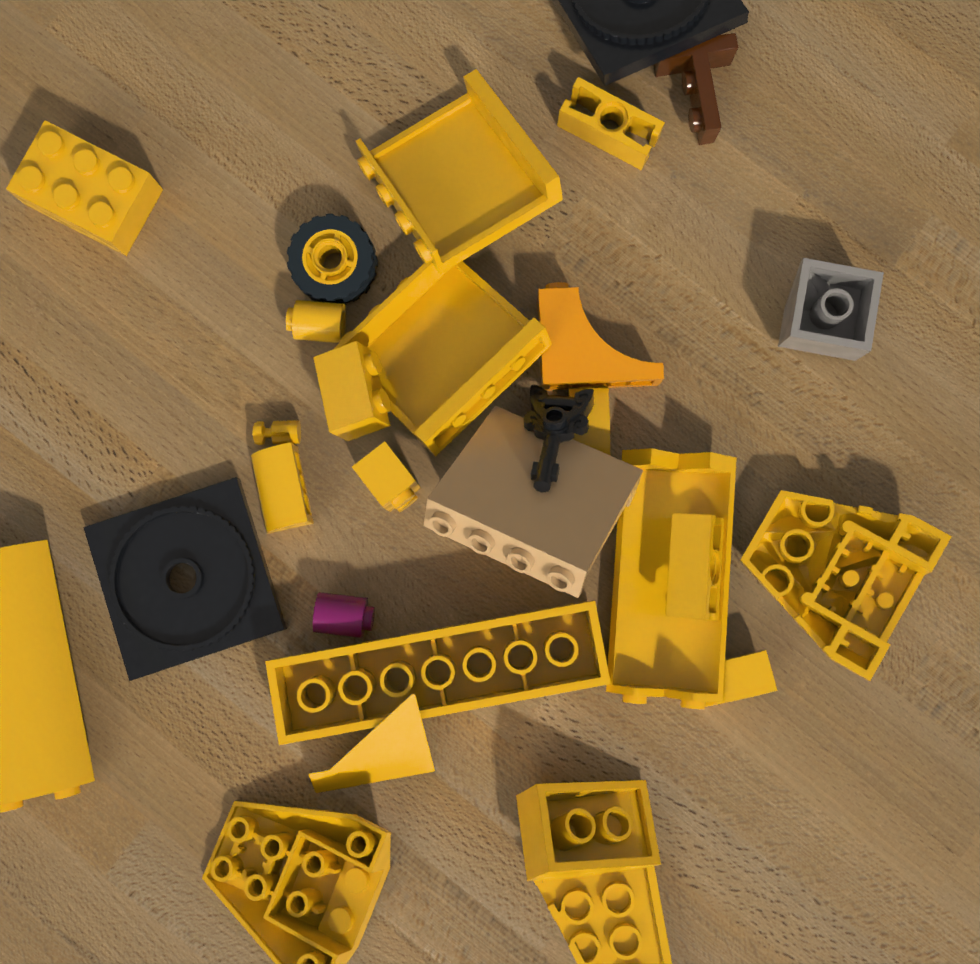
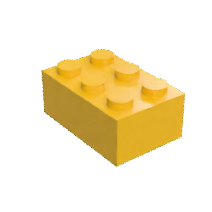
(85, 188)

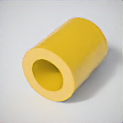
(316, 321)

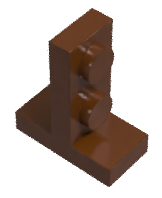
(698, 83)

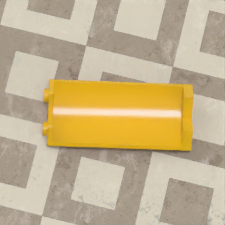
(646, 648)
(40, 706)

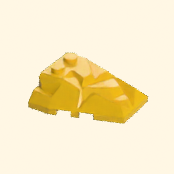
(843, 572)

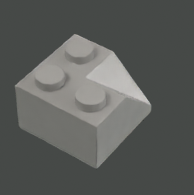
(831, 310)

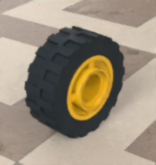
(317, 241)

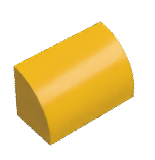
(281, 487)

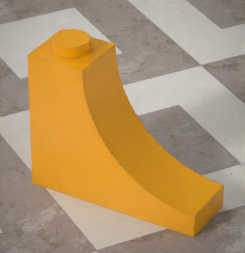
(578, 353)

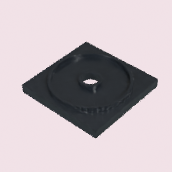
(635, 34)
(232, 588)

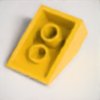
(586, 828)

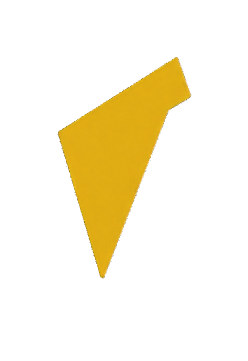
(388, 752)

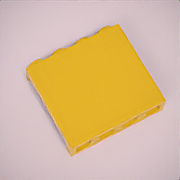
(462, 176)
(447, 349)

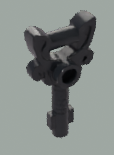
(555, 421)

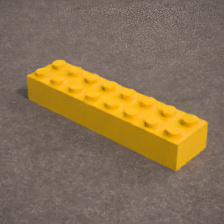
(444, 667)

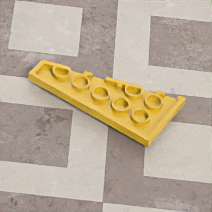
(610, 916)

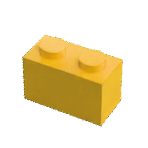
(352, 391)
(387, 478)

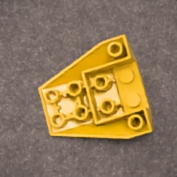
(300, 878)

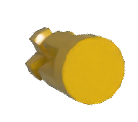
(280, 432)

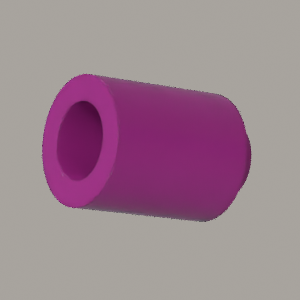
(342, 615)

